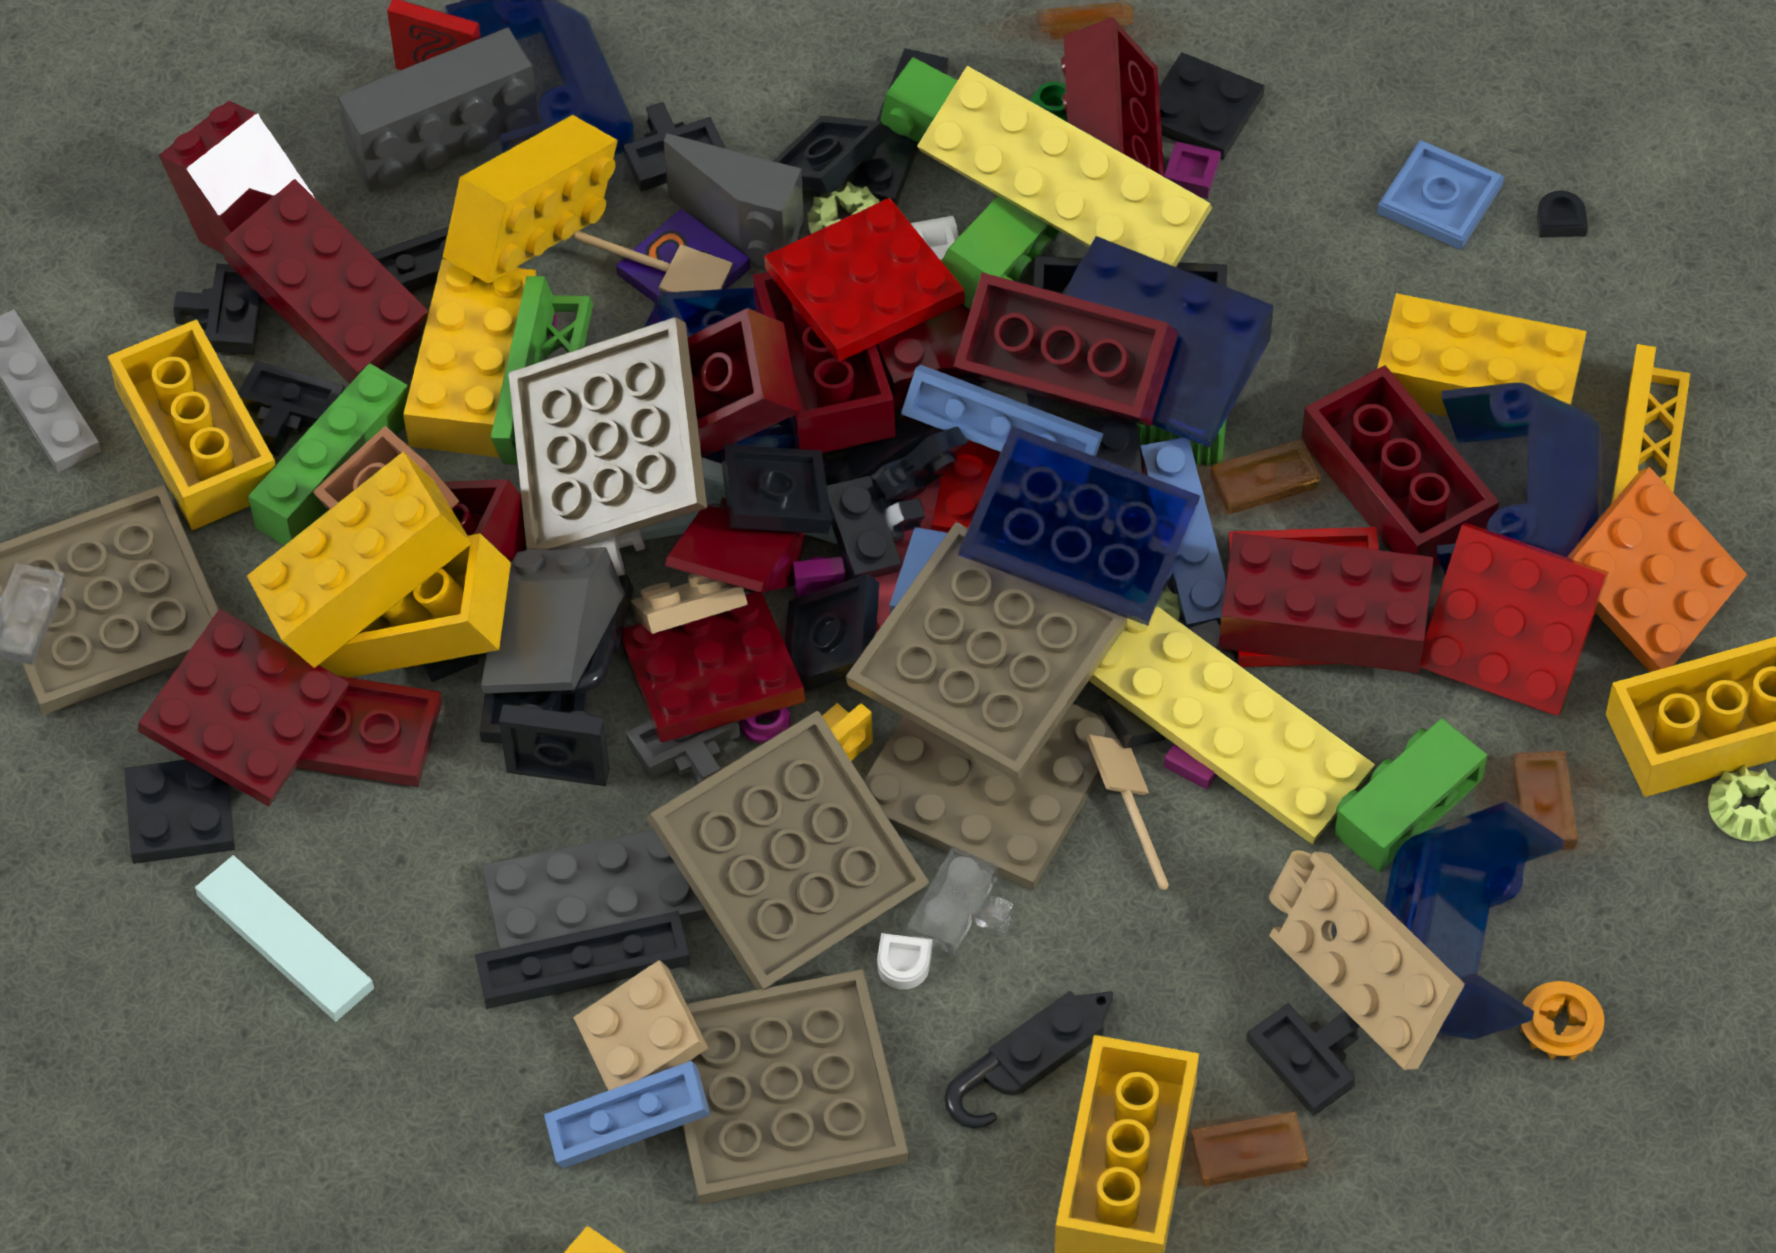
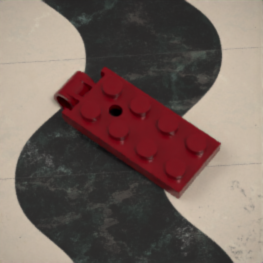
(377, 733)

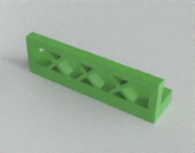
(533, 345)

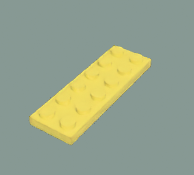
(1060, 171)
(1231, 723)

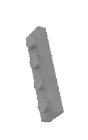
(42, 397)

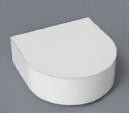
(903, 960)

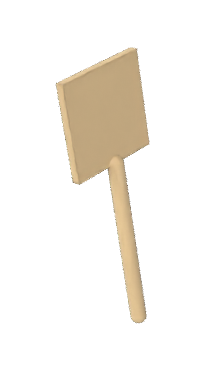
(687, 272)
(1123, 774)

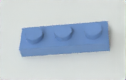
(627, 1114)

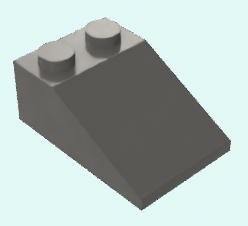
(736, 195)
(552, 619)

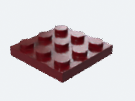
(712, 670)
(243, 707)

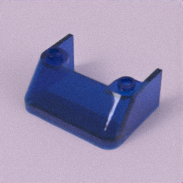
(587, 80)
(1562, 462)
(1444, 893)

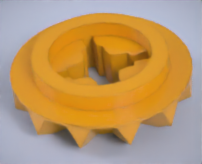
(1583, 1012)

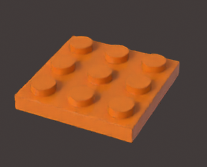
(1662, 571)

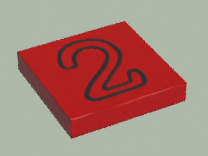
(425, 33)

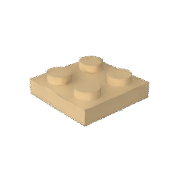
(670, 607)
(640, 1028)

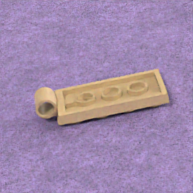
(1371, 965)

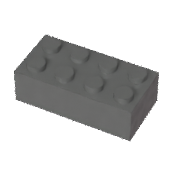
(438, 109)

